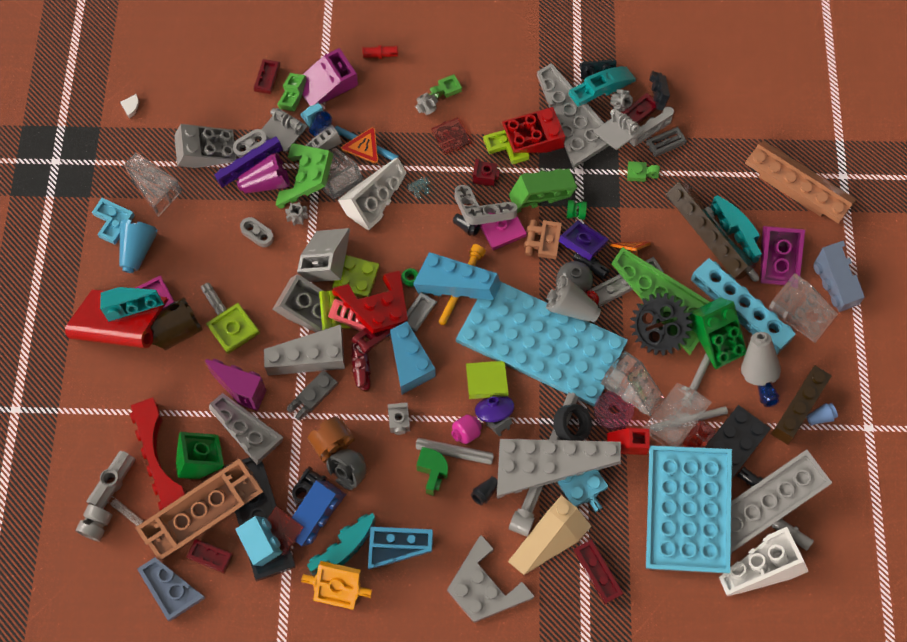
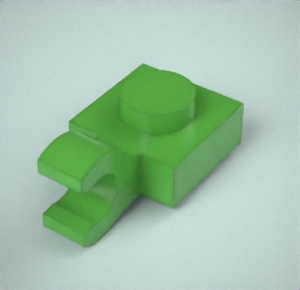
(447, 86)
(639, 171)

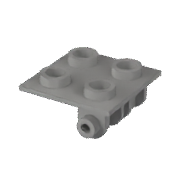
(284, 127)
(618, 129)

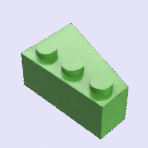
(542, 187)

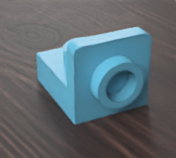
(309, 114)

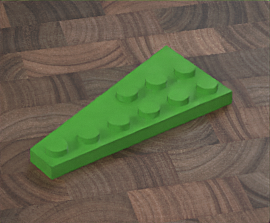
(649, 280)

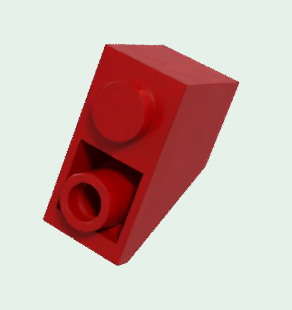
(633, 440)

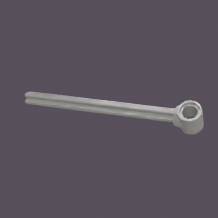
(523, 518)

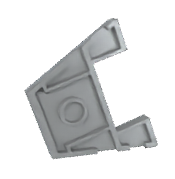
(477, 592)

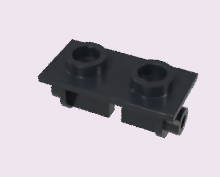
(592, 67)

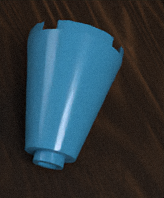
(134, 244)

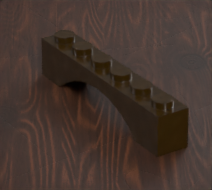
(727, 252)

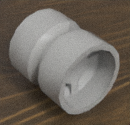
(93, 523)

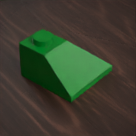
(198, 455)

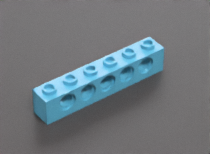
(755, 307)

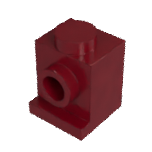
(485, 173)

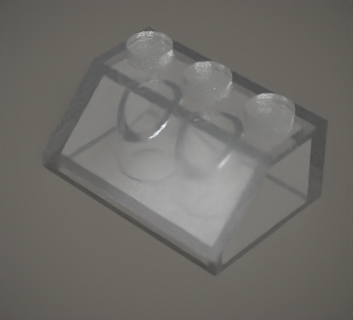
(677, 415)

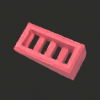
(347, 321)

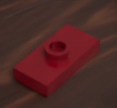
(267, 76)
(209, 556)

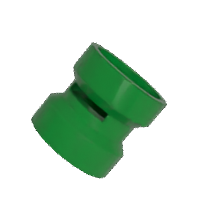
(572, 209)

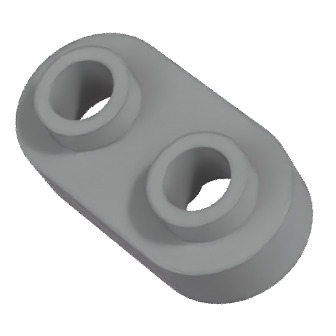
(249, 142)
(257, 233)

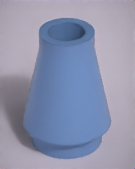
(823, 414)

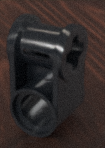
(305, 483)

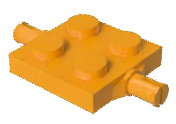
(336, 585)

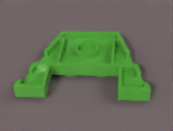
(311, 175)

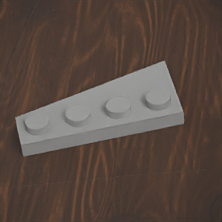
(246, 429)

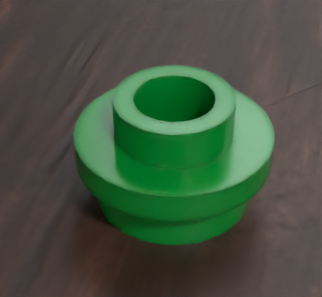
(407, 273)

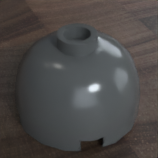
(579, 273)
(348, 467)

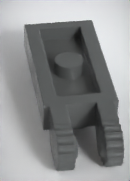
(313, 394)

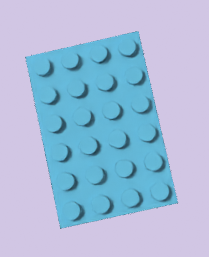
(689, 509)

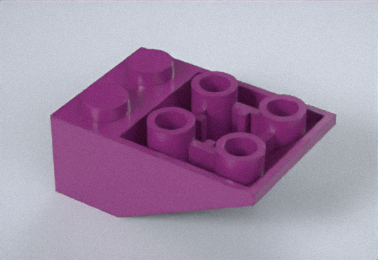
(329, 78)
(244, 387)

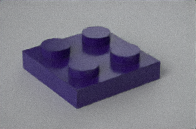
(583, 240)

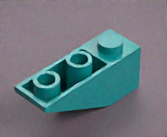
(128, 301)

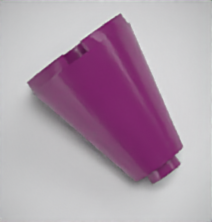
(264, 176)

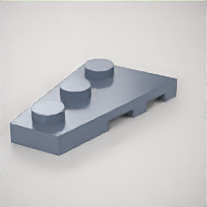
(168, 589)

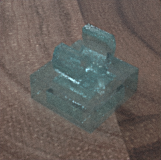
(417, 185)

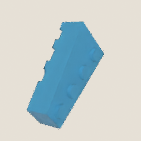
(451, 277)

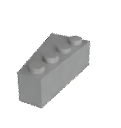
(307, 354)

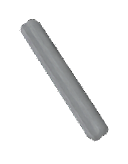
(456, 451)

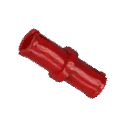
(380, 52)

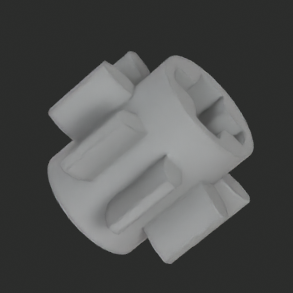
(621, 99)
(426, 103)
(299, 217)

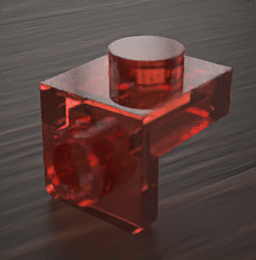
(699, 436)

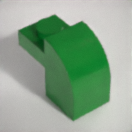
(435, 464)

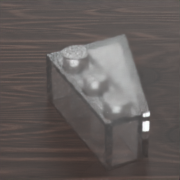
(153, 183)

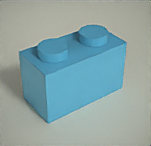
(259, 540)

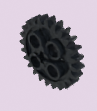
(667, 339)

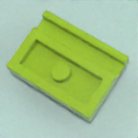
(326, 302)

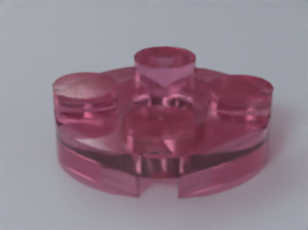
(606, 418)

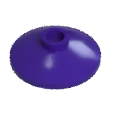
(494, 409)

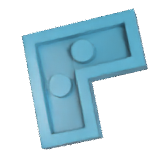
(112, 215)

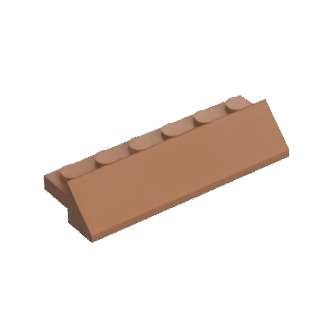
(799, 182)
(199, 509)

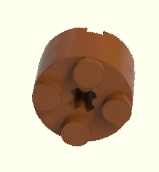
(330, 438)

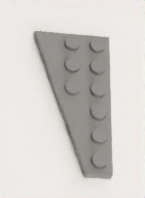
(575, 121)
(543, 462)

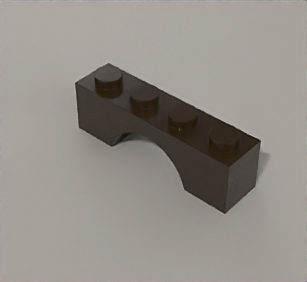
(801, 405)

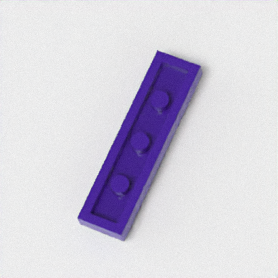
(243, 164)

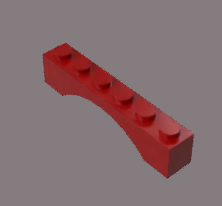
(148, 421)

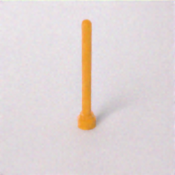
(476, 253)

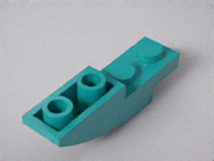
(601, 83)
(736, 223)
(351, 541)

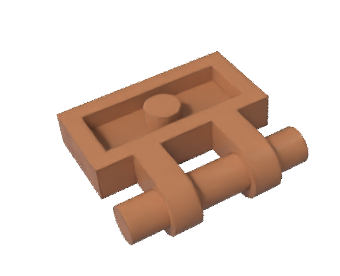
(548, 242)

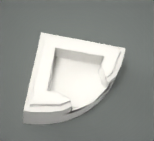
(130, 105)

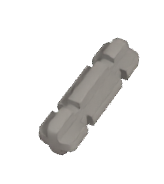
(213, 298)

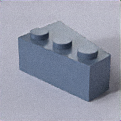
(837, 277)

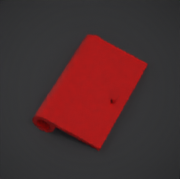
(92, 325)

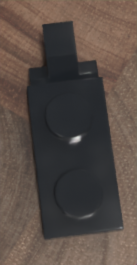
(660, 89)

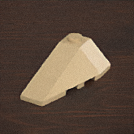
(554, 533)

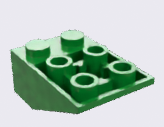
(719, 331)

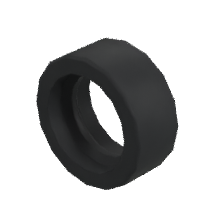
(584, 419)

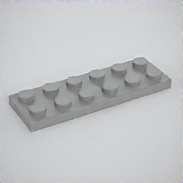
(775, 497)

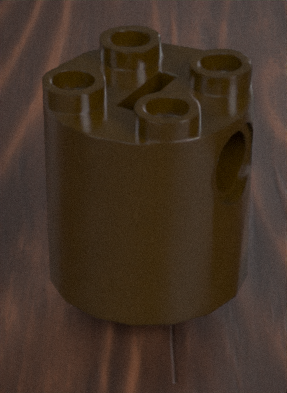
(174, 325)

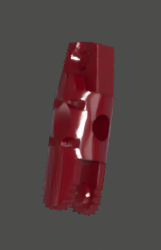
(360, 368)

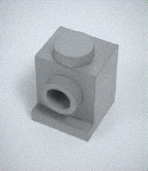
(398, 426)

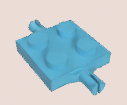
(584, 488)

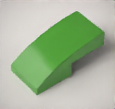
(293, 92)

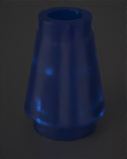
(320, 123)
(768, 395)

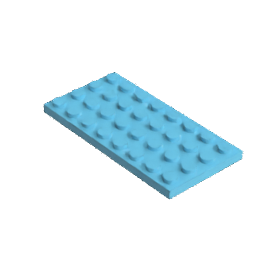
(541, 343)

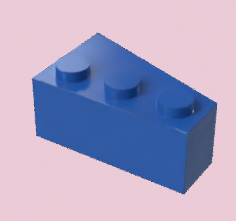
(317, 509)

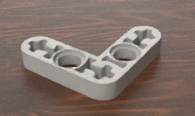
(479, 214)

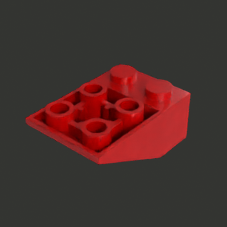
(535, 132)

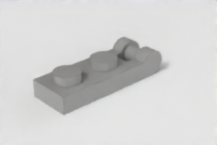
(654, 125)

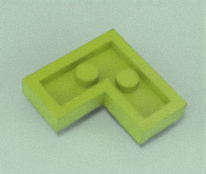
(498, 142)

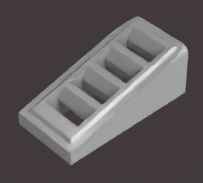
(326, 139)

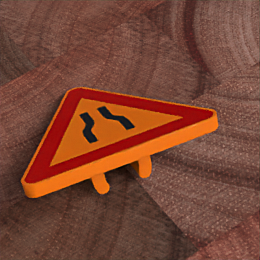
(363, 146)
(633, 247)

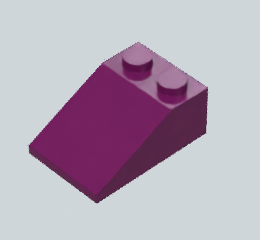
(781, 254)

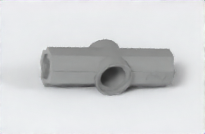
(117, 470)

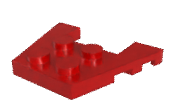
(380, 310)

